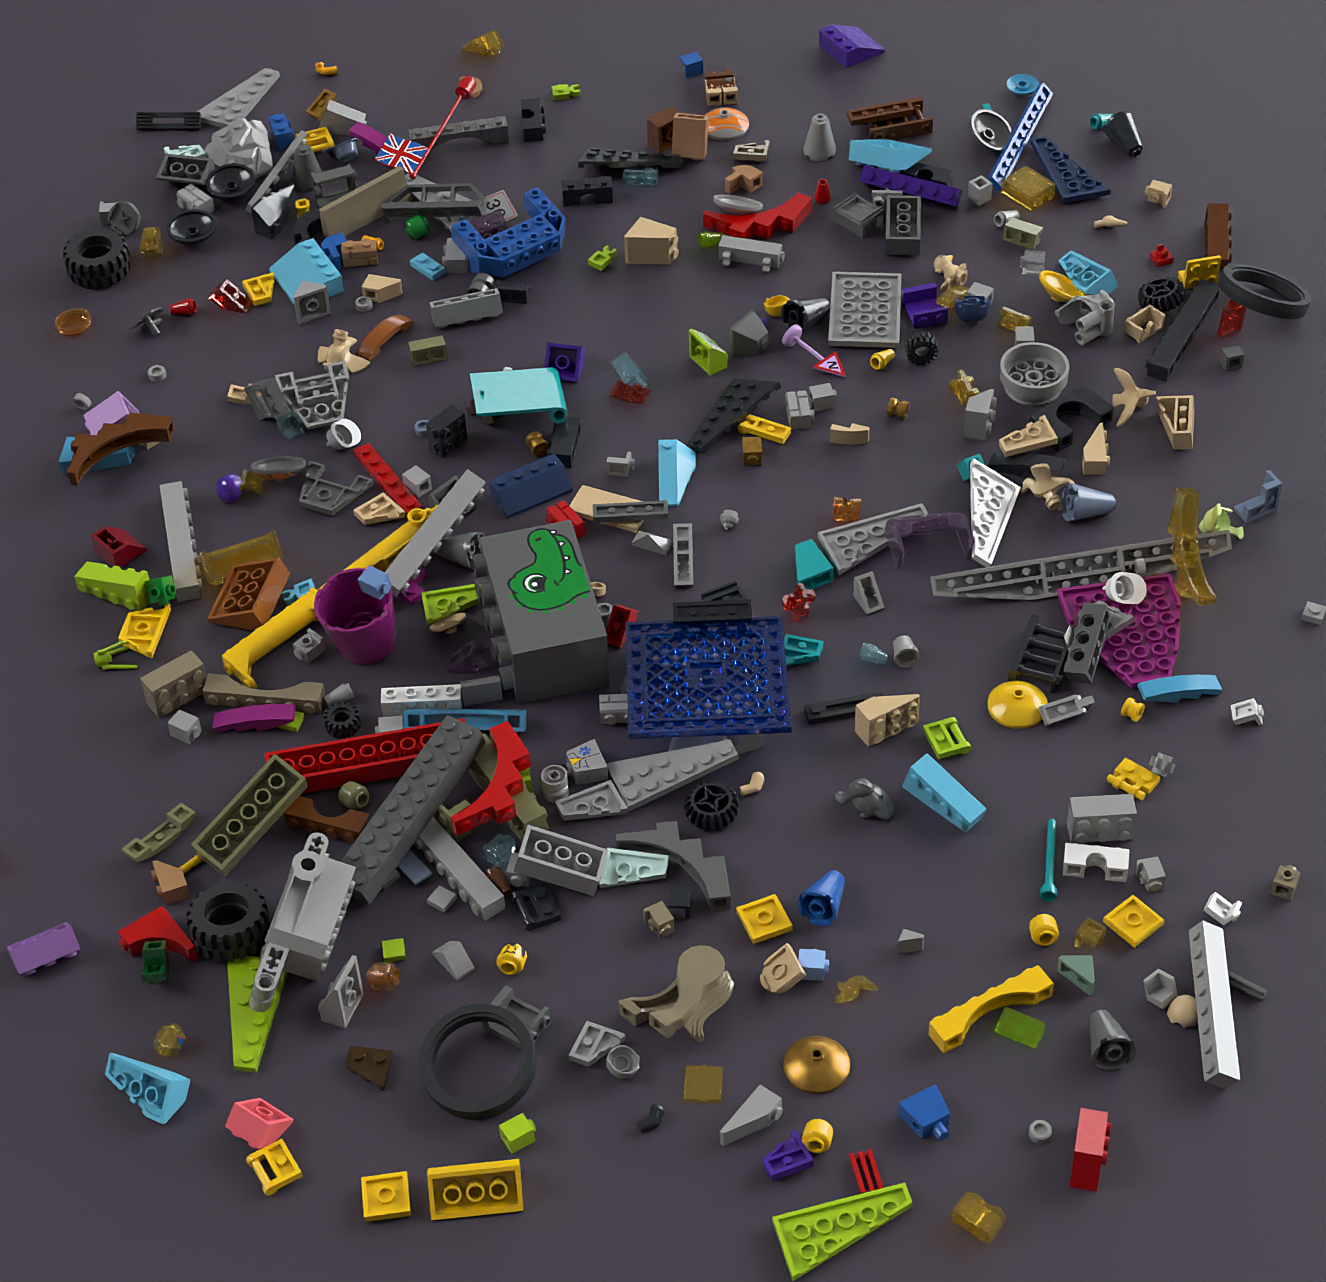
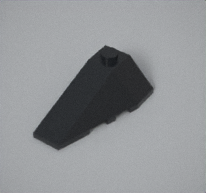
(272, 211)

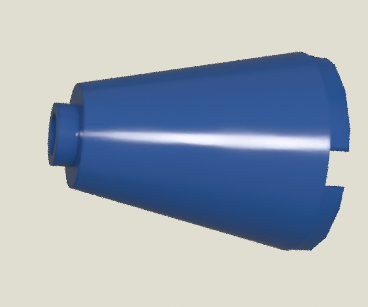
(822, 899)

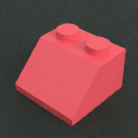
(257, 1122)

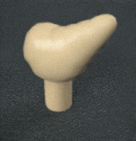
(1109, 221)

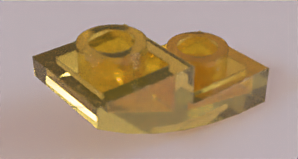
(947, 298)

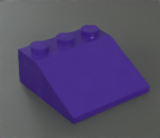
(848, 44)

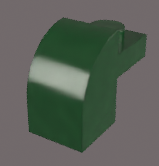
(155, 962)

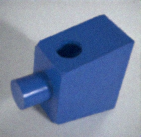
(926, 1113)

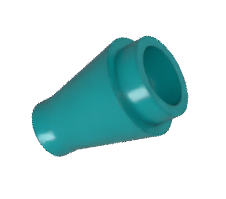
(1098, 120)

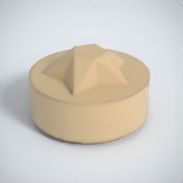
(598, 588)

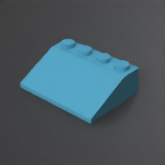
(886, 154)
(306, 263)

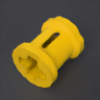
(302, 206)

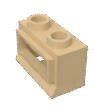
(1148, 314)

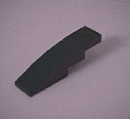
(1022, 463)

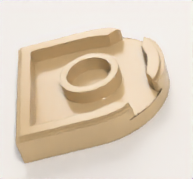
(781, 971)

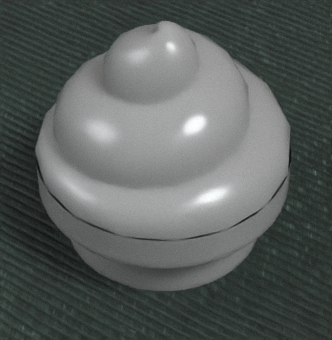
(729, 519)

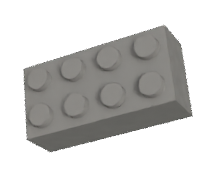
(560, 860)

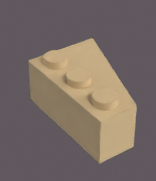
(1177, 419)

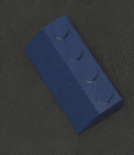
(530, 486)

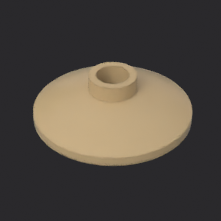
(448, 624)

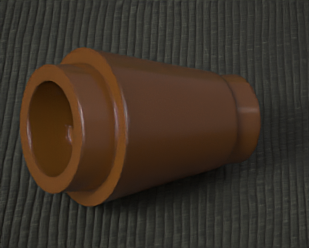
(498, 878)

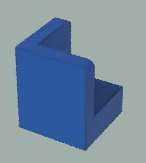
(693, 64)

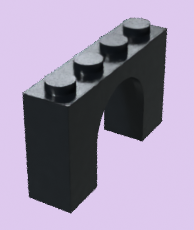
(1079, 401)

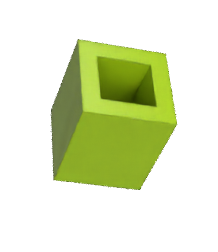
(517, 1133)

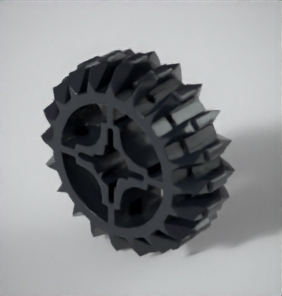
(1162, 294)
(711, 805)

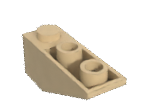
(1094, 453)

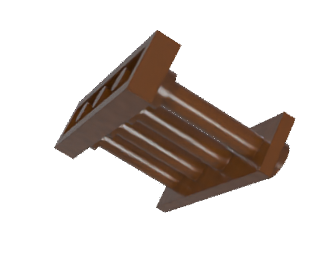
(904, 129)

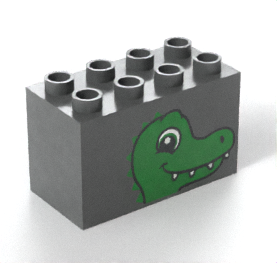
(541, 612)

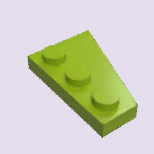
(448, 601)

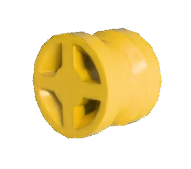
(1132, 709)

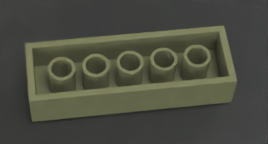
(527, 808)
(249, 815)

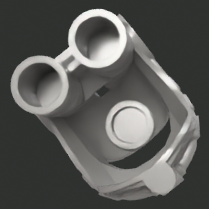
(1089, 324)

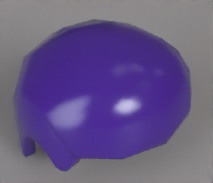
(228, 488)

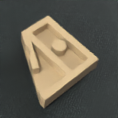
(378, 510)

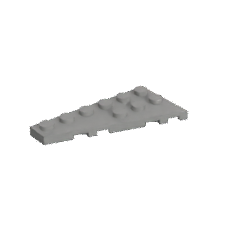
(239, 100)
(279, 170)
(438, 196)
(859, 540)
(655, 775)

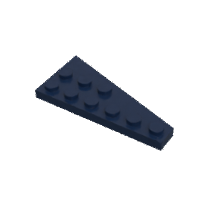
(1070, 177)

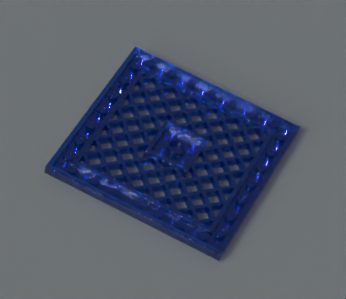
(707, 678)

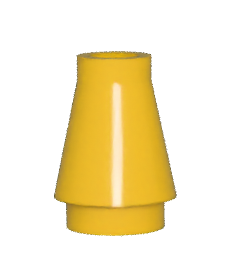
(881, 359)

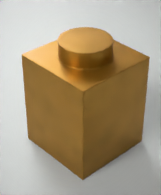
(752, 451)

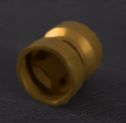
(898, 408)
(537, 444)

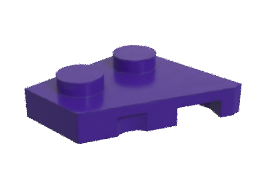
(787, 1158)

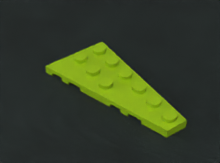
(248, 1027)

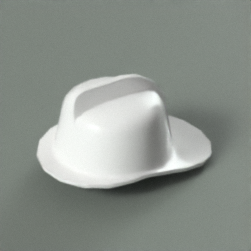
(1126, 588)

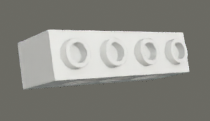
(398, 699)

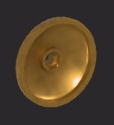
(813, 1073)

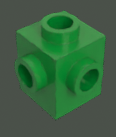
(161, 590)

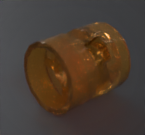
(846, 509)

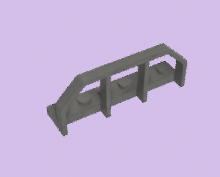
(447, 209)

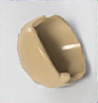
(1183, 1011)

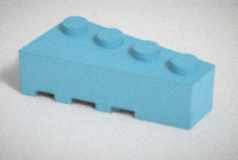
(943, 793)

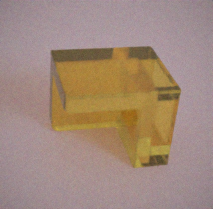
(1091, 932)

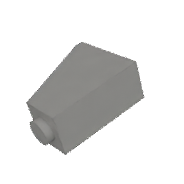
(340, 118)

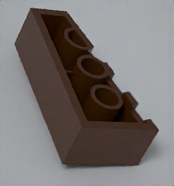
(1217, 232)

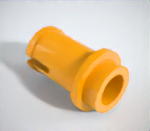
(379, 242)

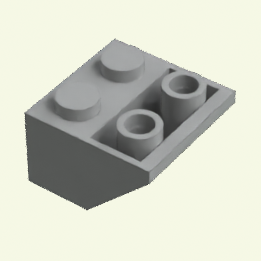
(979, 415)

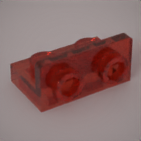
(1231, 318)

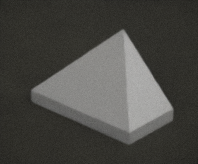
(652, 542)

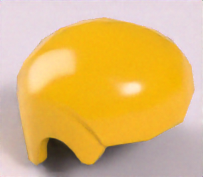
(774, 305)

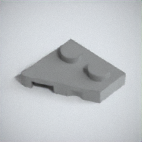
(594, 1043)

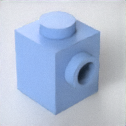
(813, 964)

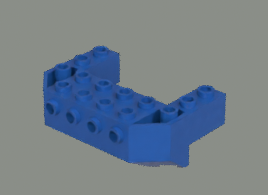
(518, 245)

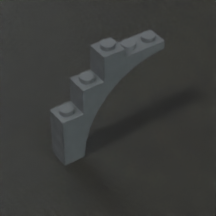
(687, 854)

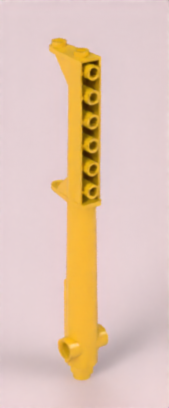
(301, 613)

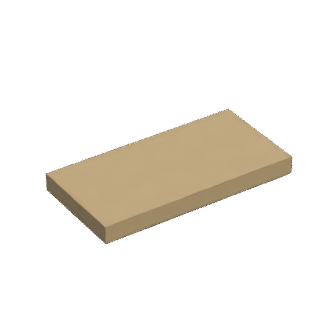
(587, 496)

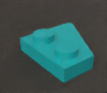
(802, 649)

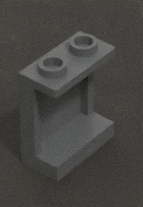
(532, 1018)

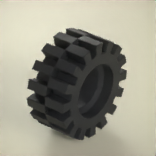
(921, 341)
(342, 711)

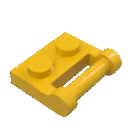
(319, 136)
(281, 1163)

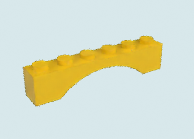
(1027, 989)

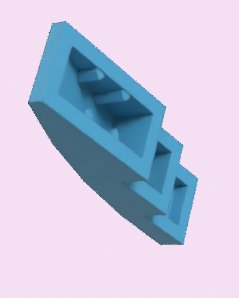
(1177, 687)

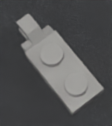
(1064, 709)

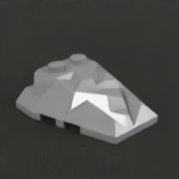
(242, 144)
(317, 398)

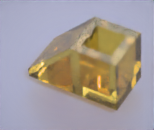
(151, 241)

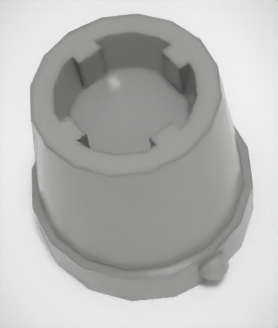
(905, 652)

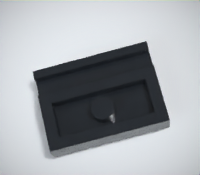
(729, 591)

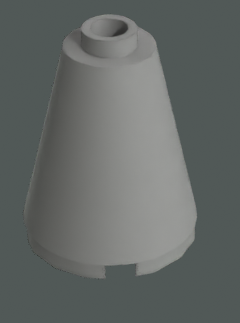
(819, 140)

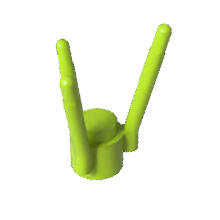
(103, 657)

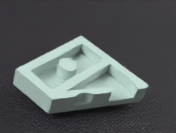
(193, 150)

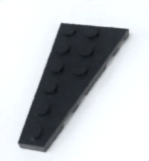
(732, 407)

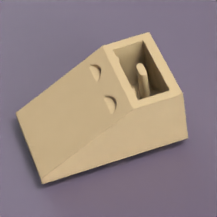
(885, 716)

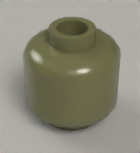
(353, 795)

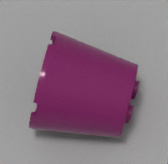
(355, 620)

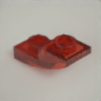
(627, 393)

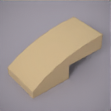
(237, 395)
(854, 435)

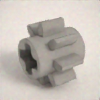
(1162, 764)

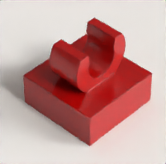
(1161, 256)

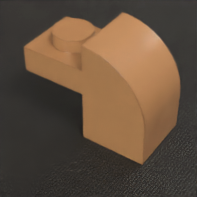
(745, 177)

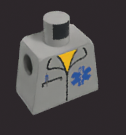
(586, 764)

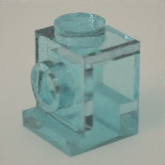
(499, 850)

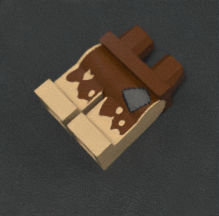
(720, 86)

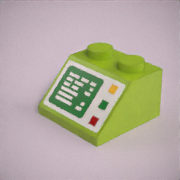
(706, 352)

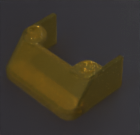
(218, 563)

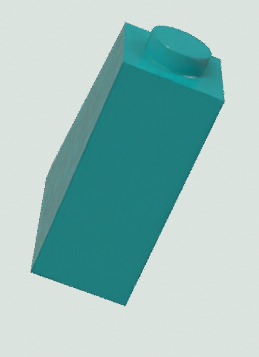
(811, 565)

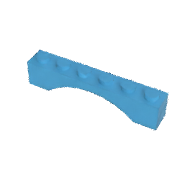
(479, 718)

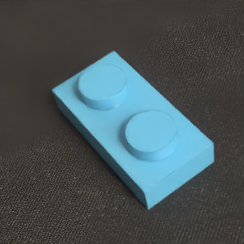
(427, 266)

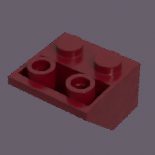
(116, 546)

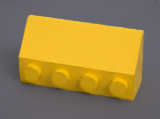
(475, 1189)

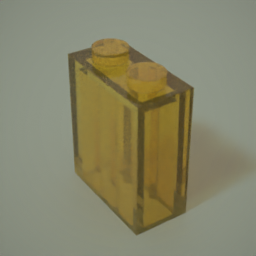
(1028, 188)

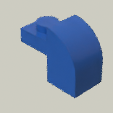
(333, 248)

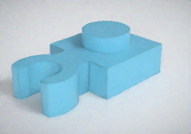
(300, 589)

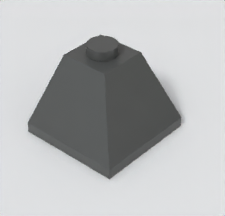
(748, 336)

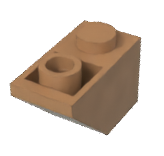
(171, 882)

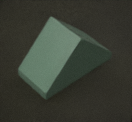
(1078, 970)

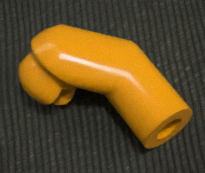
(325, 70)

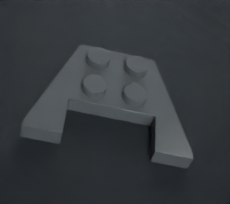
(328, 496)

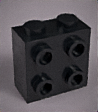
(446, 431)

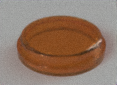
(73, 321)

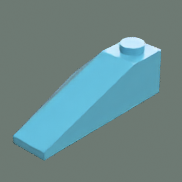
(1087, 274)
(151, 1087)

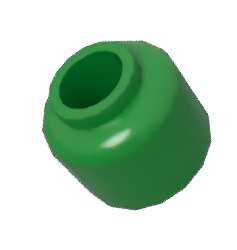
(417, 227)

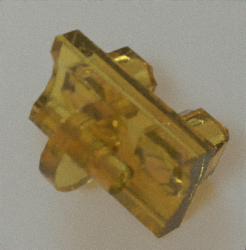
(1011, 319)
(963, 387)

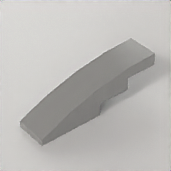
(683, 555)

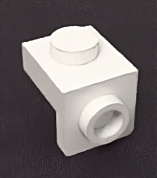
(1221, 909)

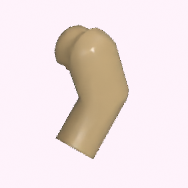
(754, 786)

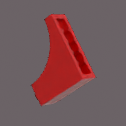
(156, 927)

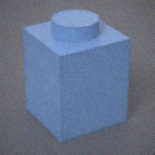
(375, 582)

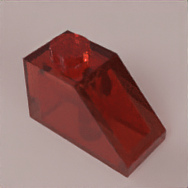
(230, 298)

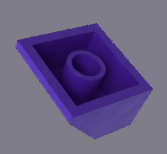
(566, 360)

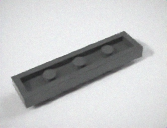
(630, 511)

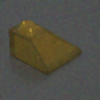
(485, 44)

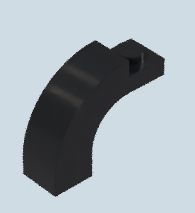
(307, 225)

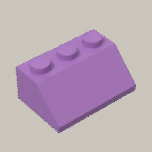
(43, 949)

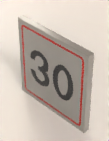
(501, 202)

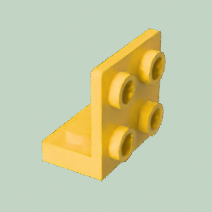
(1198, 269)

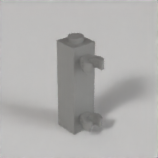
(750, 252)

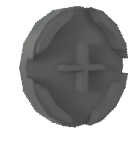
(124, 218)

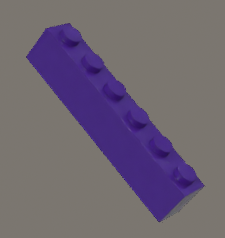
(911, 186)

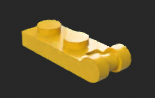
(764, 429)

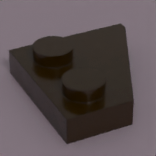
(370, 1064)

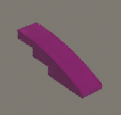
(370, 137)
(257, 716)

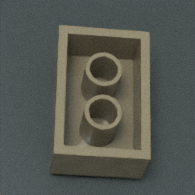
(174, 683)

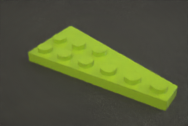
(826, 1229)

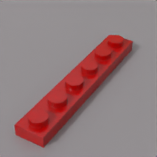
(386, 478)

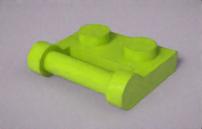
(941, 740)

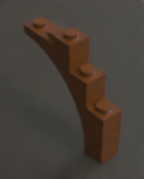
(113, 437)

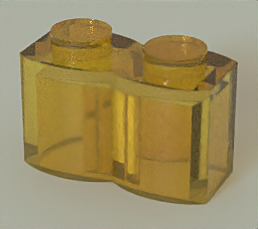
(978, 1217)

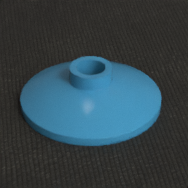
(1022, 84)

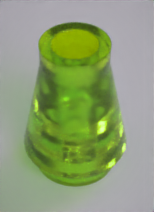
(709, 239)

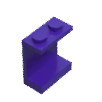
(922, 306)

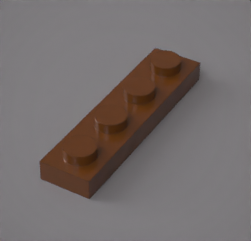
(880, 112)

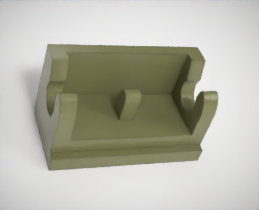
(1022, 233)
(428, 350)

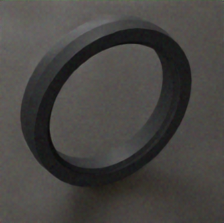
(1265, 305)
(457, 1019)

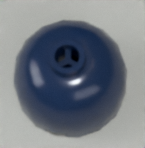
(972, 308)

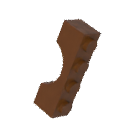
(344, 827)

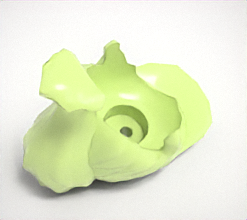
(1218, 520)

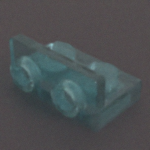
(641, 176)
(629, 370)

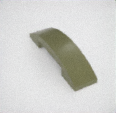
(162, 836)

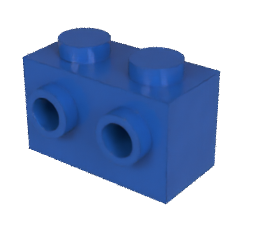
(281, 131)

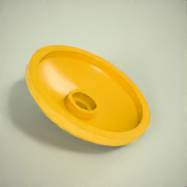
(1059, 286)
(1016, 704)

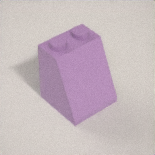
(112, 410)

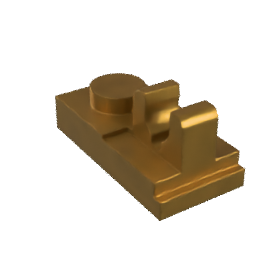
(319, 106)

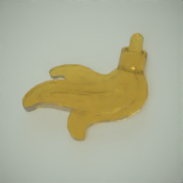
(851, 988)

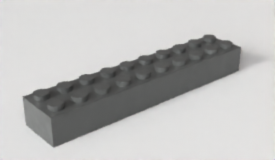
(411, 805)

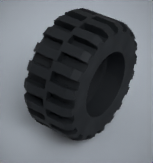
(97, 258)
(231, 940)

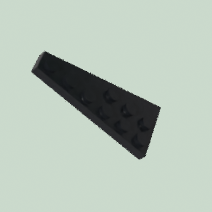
(628, 159)

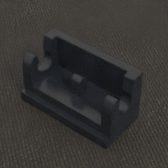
(513, 294)

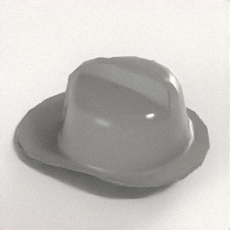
(343, 434)

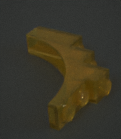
(1185, 553)

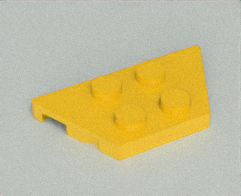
(144, 629)

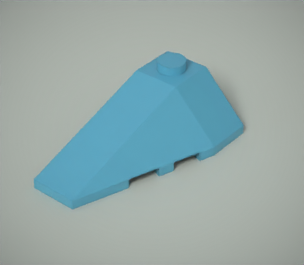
(675, 470)

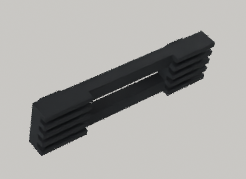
(191, 120)
(818, 712)

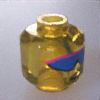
(169, 1040)

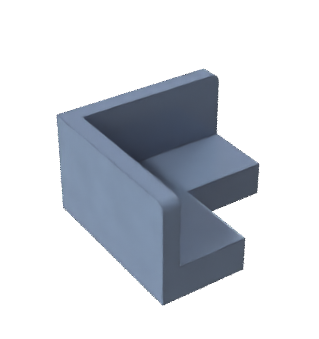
(1262, 504)

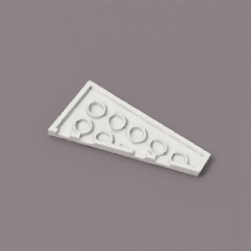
(990, 509)

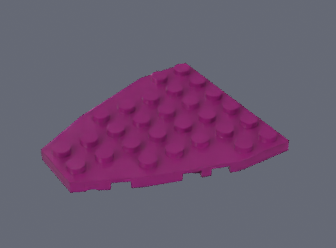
(1147, 645)

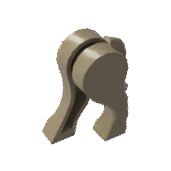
(693, 996)

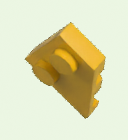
(260, 288)

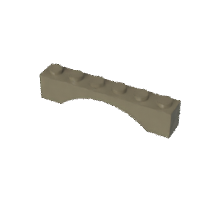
(224, 691)

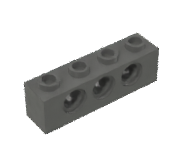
(1089, 652)

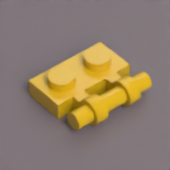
(1136, 775)

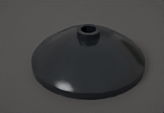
(230, 181)
(191, 226)

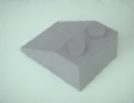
(342, 995)

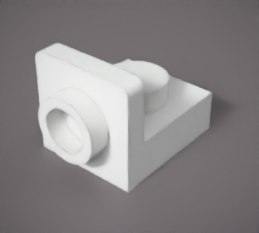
(1247, 711)

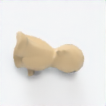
(952, 273)

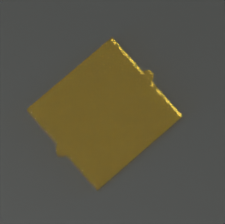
(703, 1083)

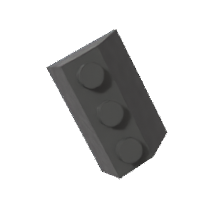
(185, 169)

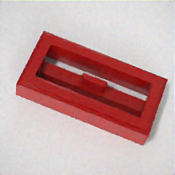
(862, 1156)

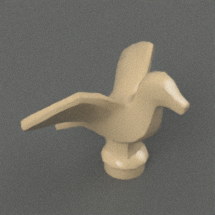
(340, 352)
(1131, 397)
(1045, 485)

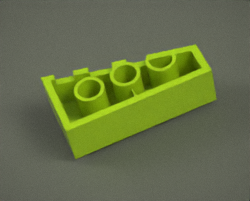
(115, 585)

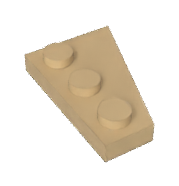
(1032, 437)

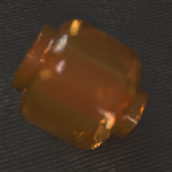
(383, 976)

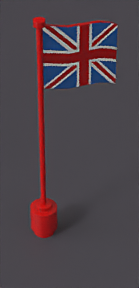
(411, 154)

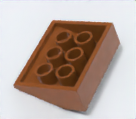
(250, 594)

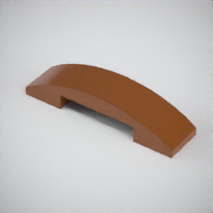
(380, 334)

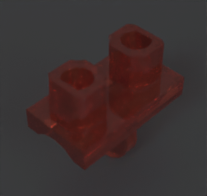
(797, 603)

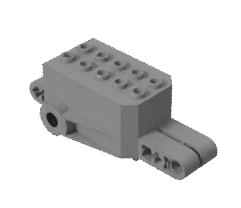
(304, 920)

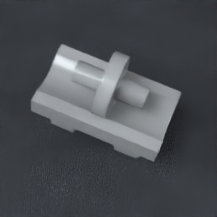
(879, 197)

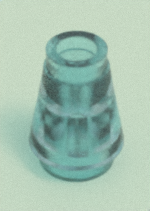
(873, 654)

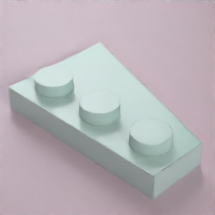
(632, 867)

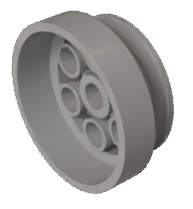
(1034, 373)

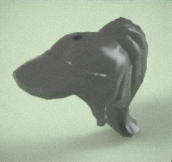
(867, 798)

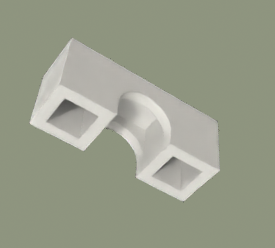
(1112, 860)

